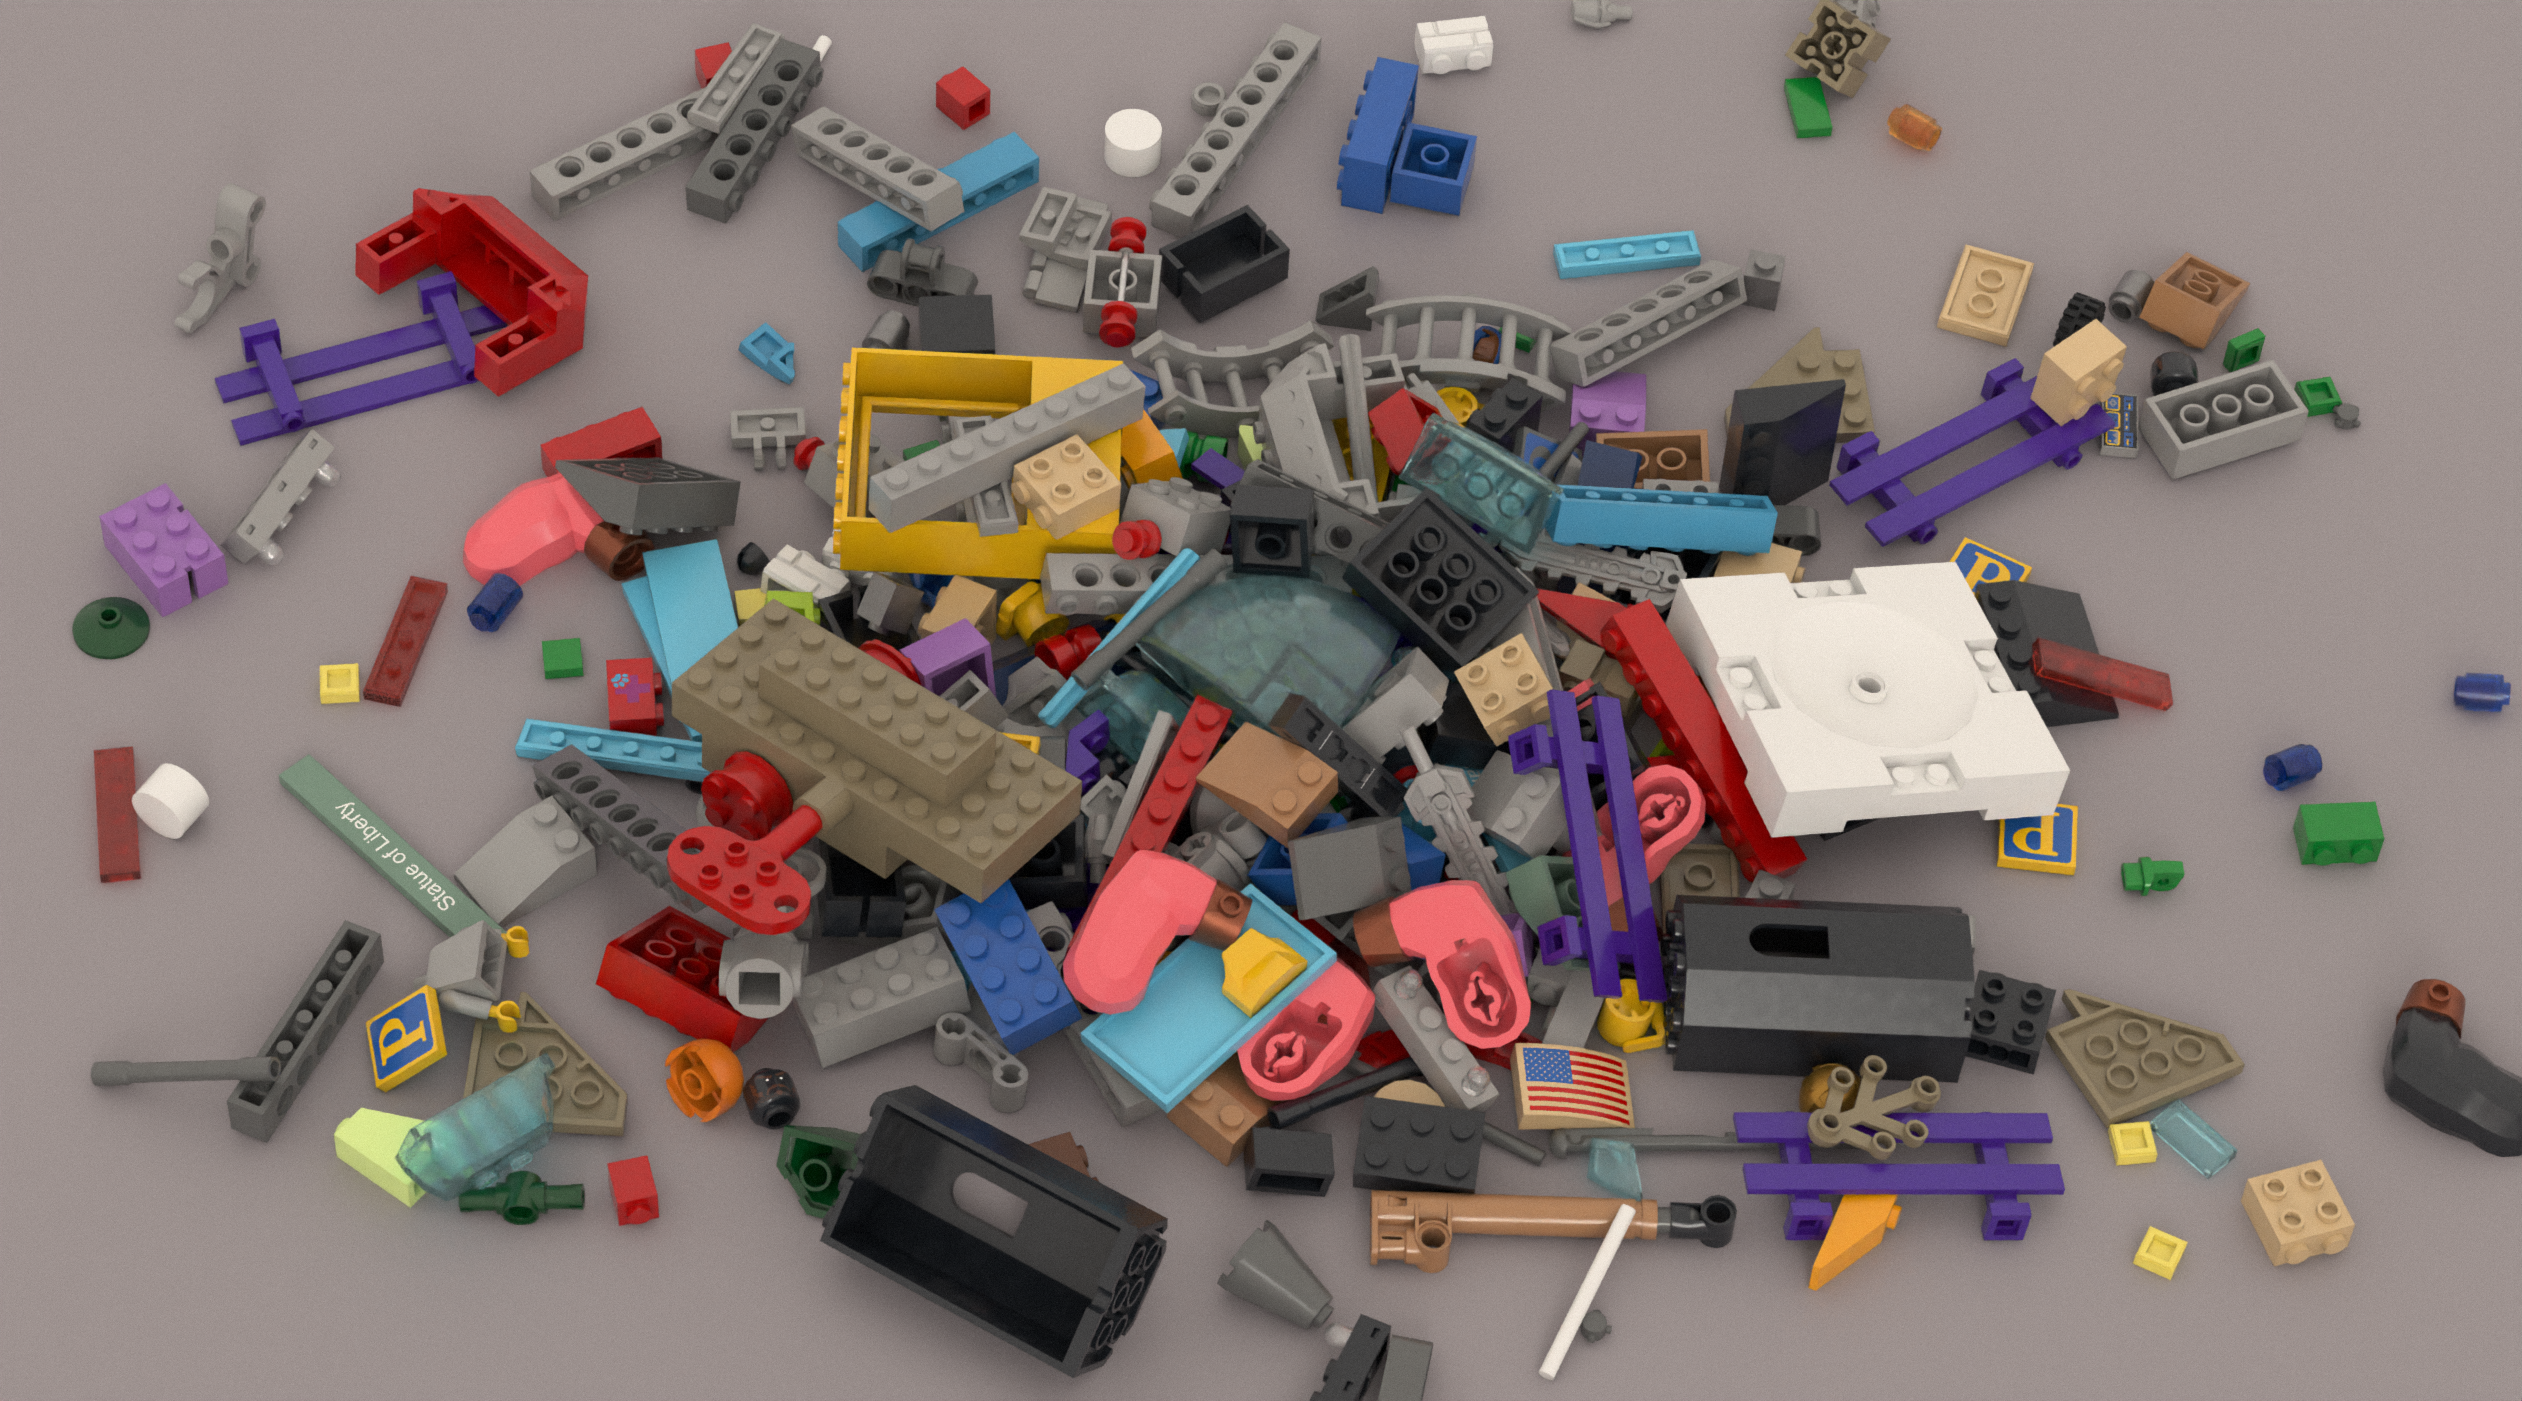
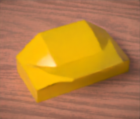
(1258, 970)

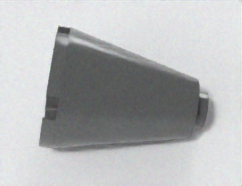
(1277, 1279)

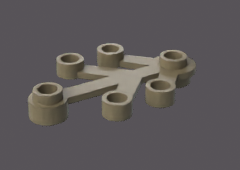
(1871, 1112)

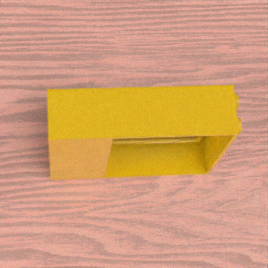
(960, 388)

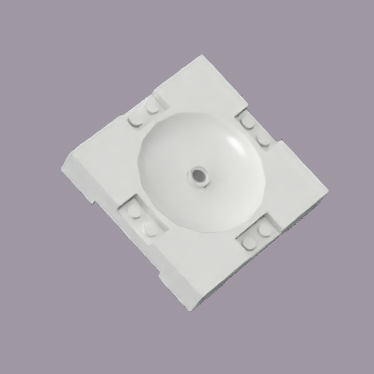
(1866, 697)

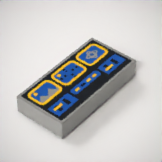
(2124, 437)

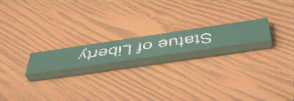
(382, 847)

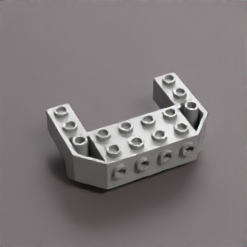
(1300, 433)

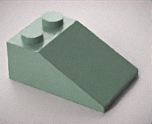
(1545, 891)

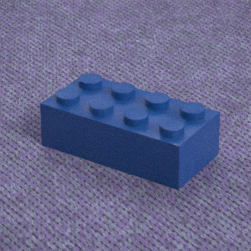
(1377, 134)
(1009, 967)

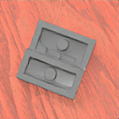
(1064, 228)

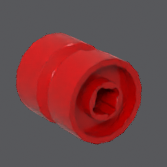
(1068, 651)

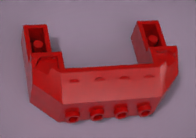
(497, 263)

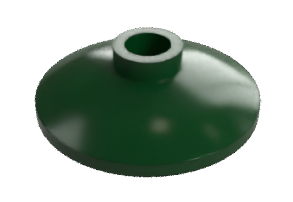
(111, 628)

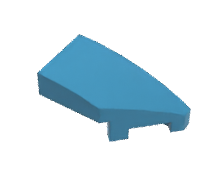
(770, 352)

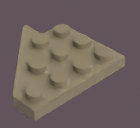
(1811, 363)
(2136, 1059)
(581, 1090)

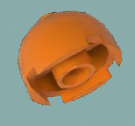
(704, 1078)

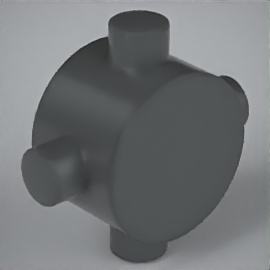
(2346, 416)
(1594, 1326)

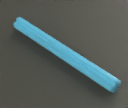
(1071, 692)

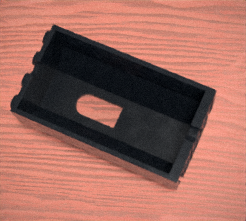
(1890, 986)
(1051, 1290)

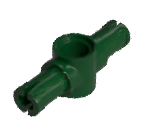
(523, 1198)

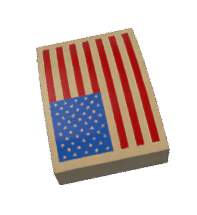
(1569, 1088)

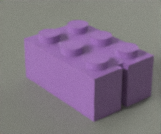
(158, 547)
(949, 655)

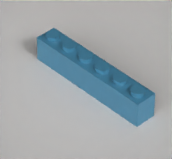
(985, 178)
(1663, 520)

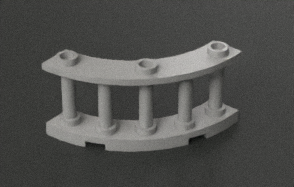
(1224, 364)
(1464, 370)

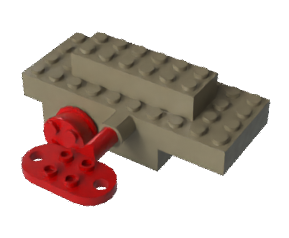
(853, 754)

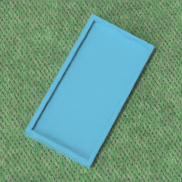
(1185, 1020)

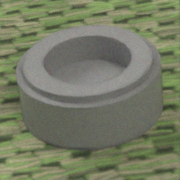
(1207, 98)

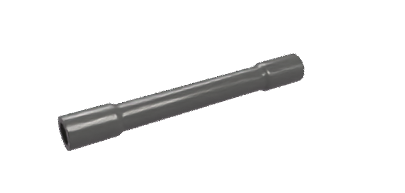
(1195, 578)
(244, 1069)

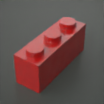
(623, 436)

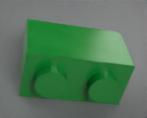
(2338, 833)

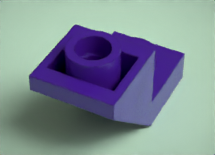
(1084, 741)

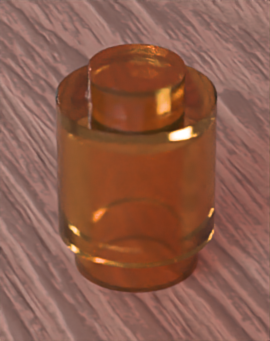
(1914, 127)

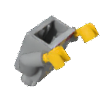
(470, 972)

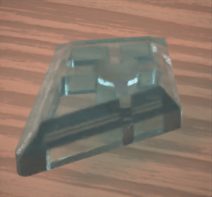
(1615, 1167)

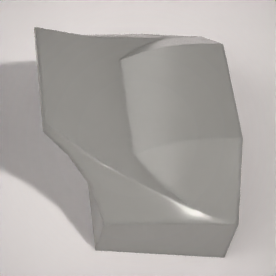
(1030, 691)

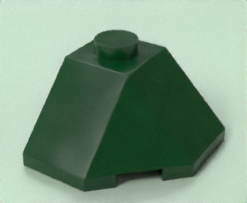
(815, 1162)

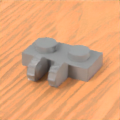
(767, 428)

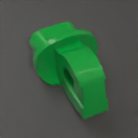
(2151, 875)

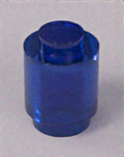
(2481, 692)
(2292, 766)

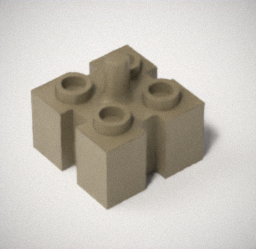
(1838, 47)
(1590, 661)

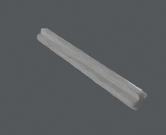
(1357, 409)

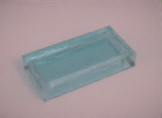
(2193, 1139)

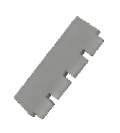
(1055, 282)

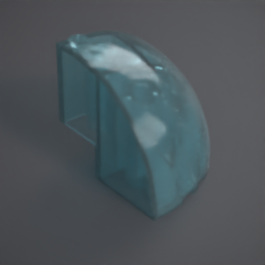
(1272, 637)

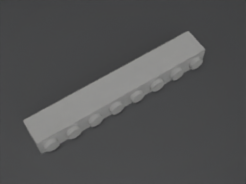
(990, 452)

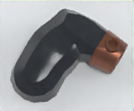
(2448, 1080)

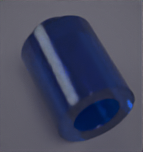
(494, 603)

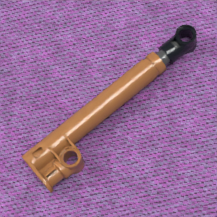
(1411, 1220)

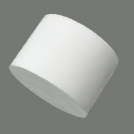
(1132, 142)
(170, 801)

